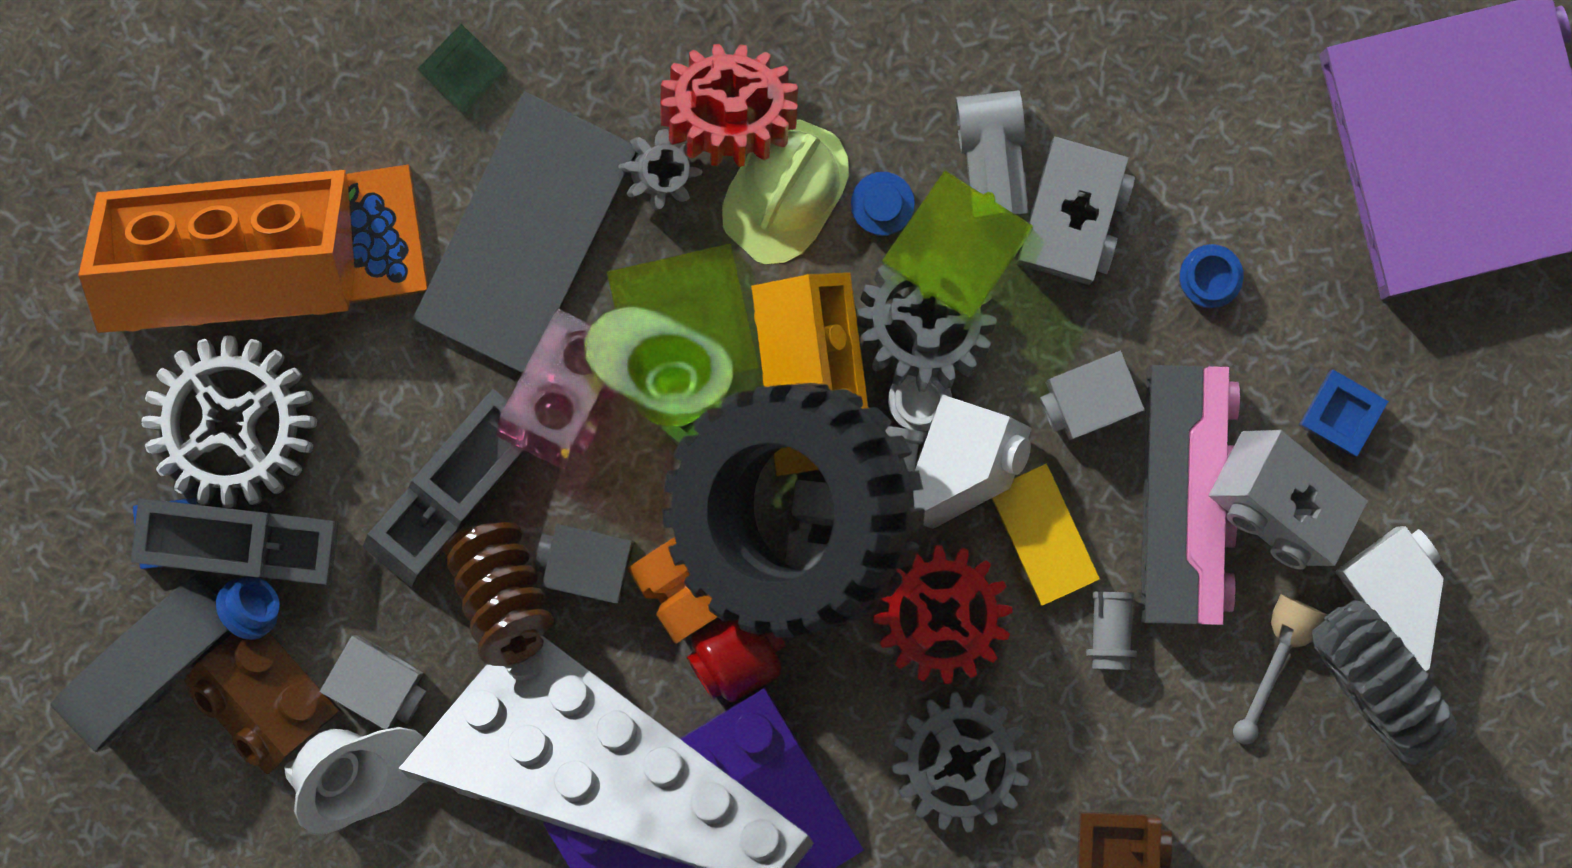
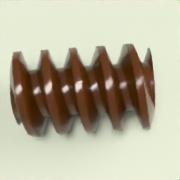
(498, 592)

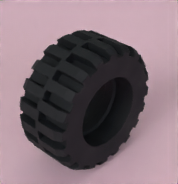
(717, 519)

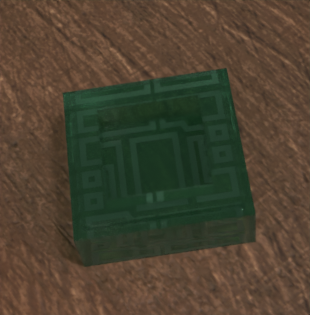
(462, 69)

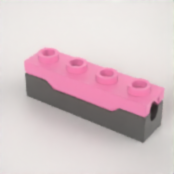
(1181, 524)

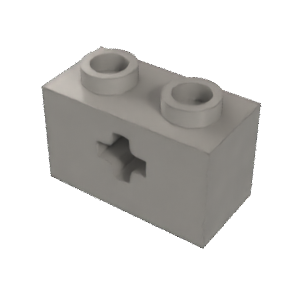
(1070, 173)
(1287, 499)

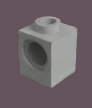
(1091, 396)
(375, 683)

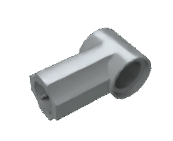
(993, 139)

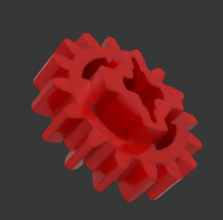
(728, 105)
(962, 592)

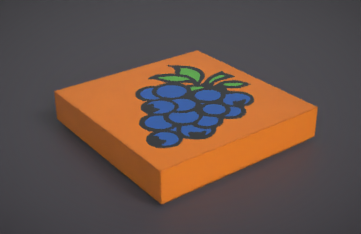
(385, 234)

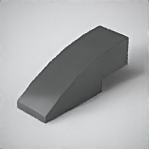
(444, 493)
(234, 541)

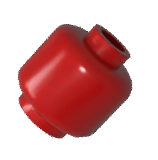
(734, 660)

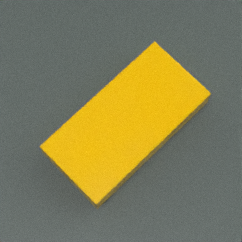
(1044, 535)

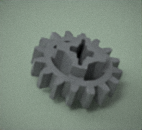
(900, 323)
(980, 797)

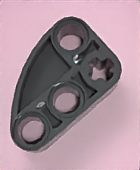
(141, 666)

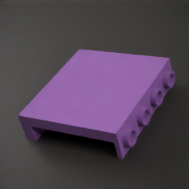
(1458, 142)

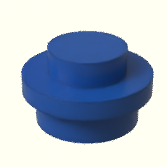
(882, 203)
(1211, 276)
(248, 607)

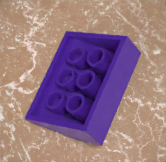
(763, 756)

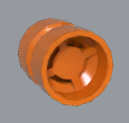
(661, 579)

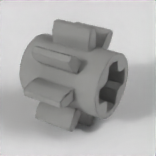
(649, 182)

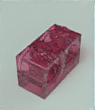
(551, 385)

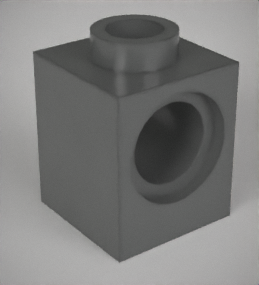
(584, 562)

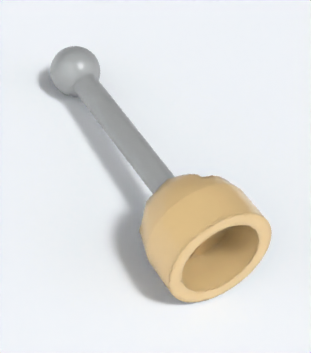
(1293, 627)

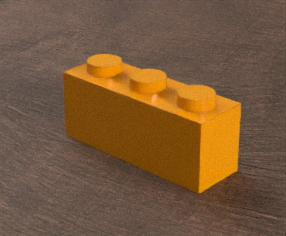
(808, 337)

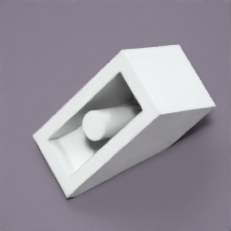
(968, 459)
(1401, 585)

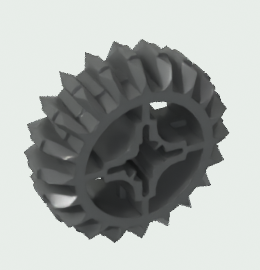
(1384, 682)

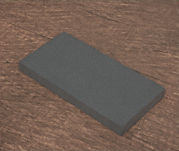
(525, 232)

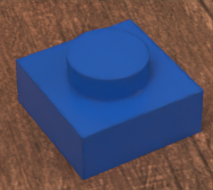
(1343, 413)

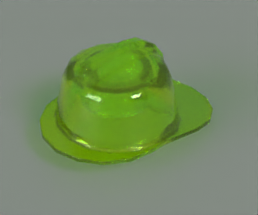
(658, 364)

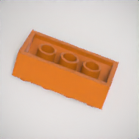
(219, 252)

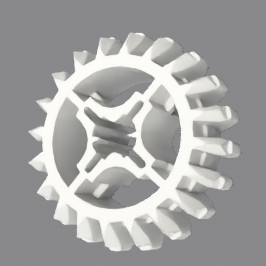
(202, 439)

